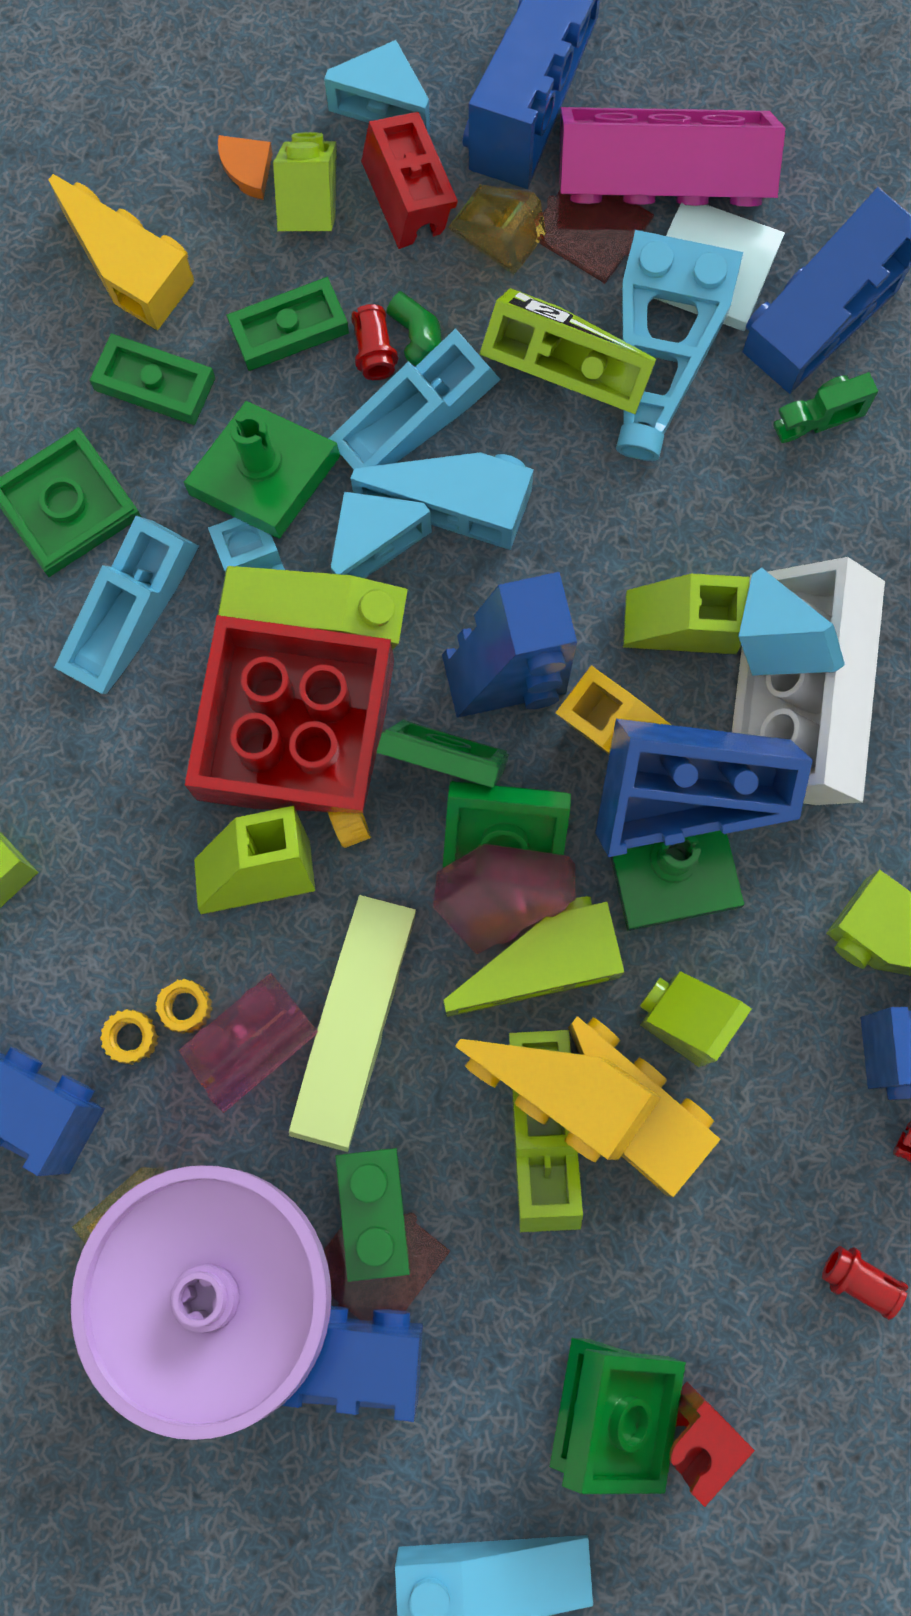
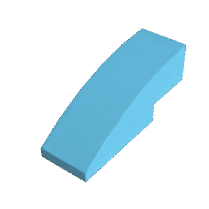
(415, 404)
(125, 604)

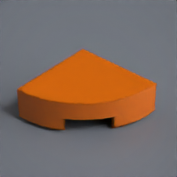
(246, 163)

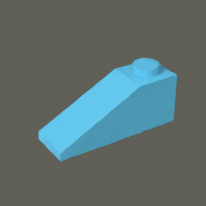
(464, 492)
(494, 1578)

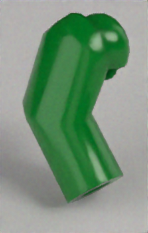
(422, 326)

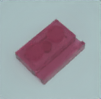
(247, 1042)

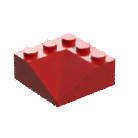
(289, 717)

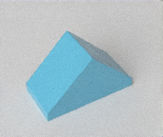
(376, 86)
(375, 532)
(784, 632)

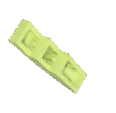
(352, 1024)

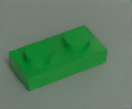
(288, 323)
(152, 379)
(372, 1214)

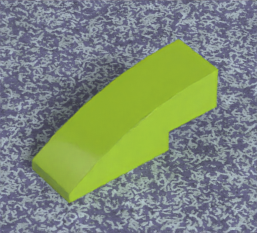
(544, 1162)

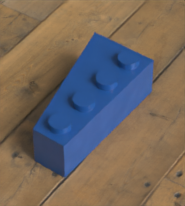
(526, 87)

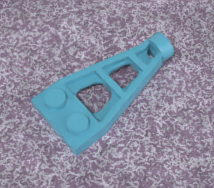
(682, 274)

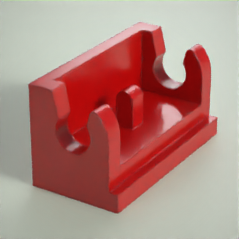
(407, 177)
(707, 1449)

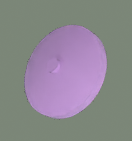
(200, 1302)

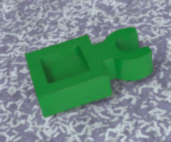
(834, 404)

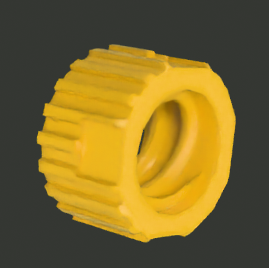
(349, 827)
(165, 1003)
(114, 1025)

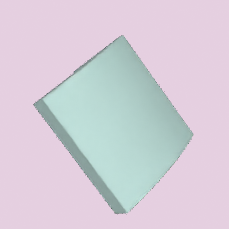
(725, 230)

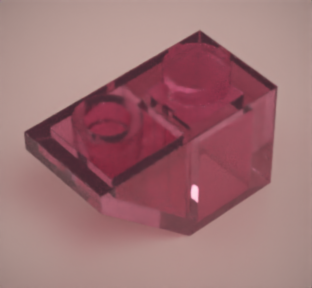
(502, 891)

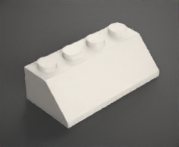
(823, 711)

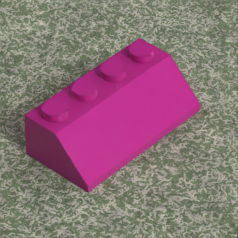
(670, 155)

